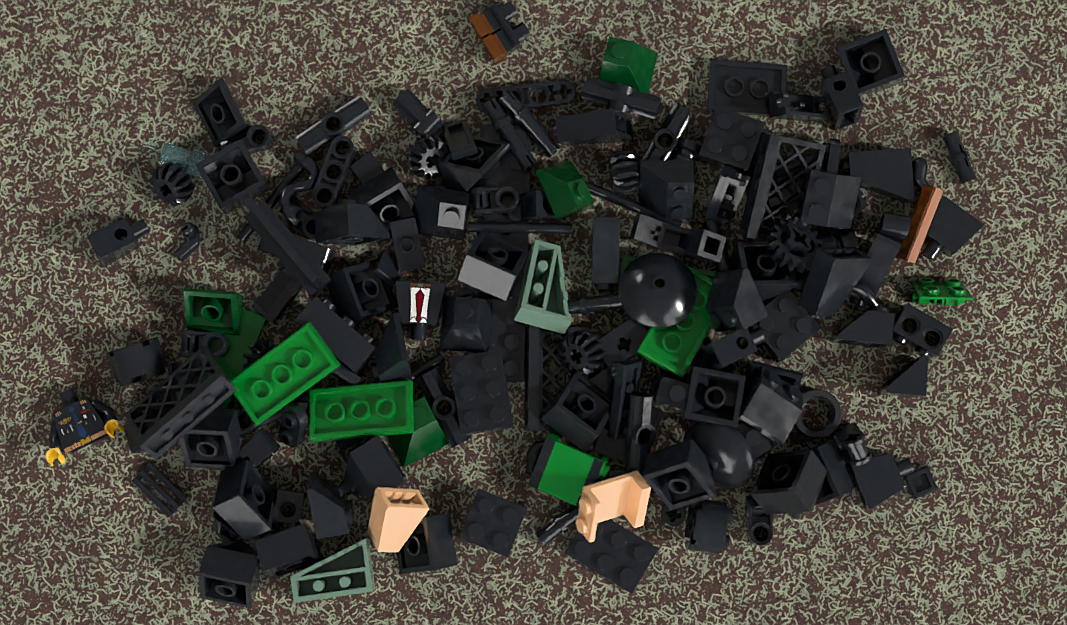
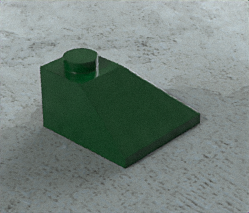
(628, 64)
(565, 189)
(427, 435)

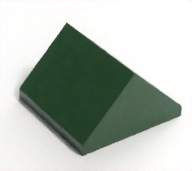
(213, 310)

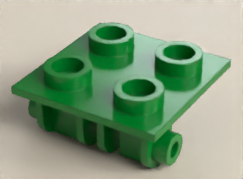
(950, 291)

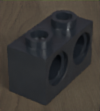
(922, 324)

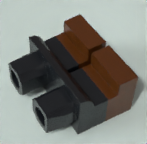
(496, 32)

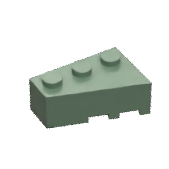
(542, 291)
(336, 576)

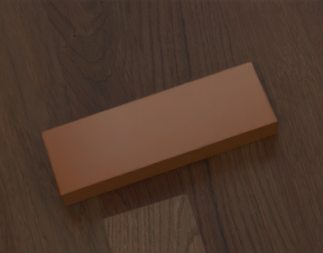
(920, 223)

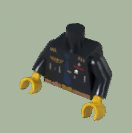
(79, 425)

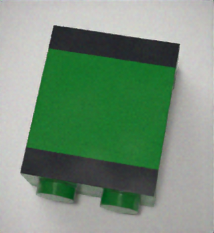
(566, 470)

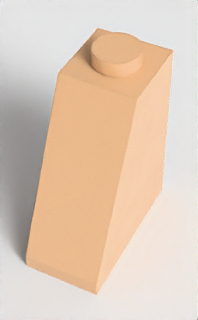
(395, 517)

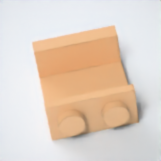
(612, 498)

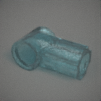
(185, 157)

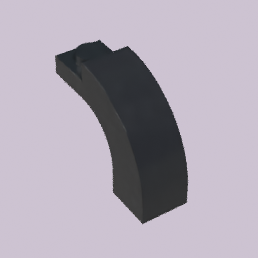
(676, 240)

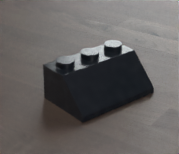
(338, 334)

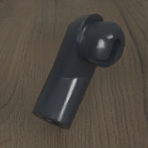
(919, 169)
(191, 240)

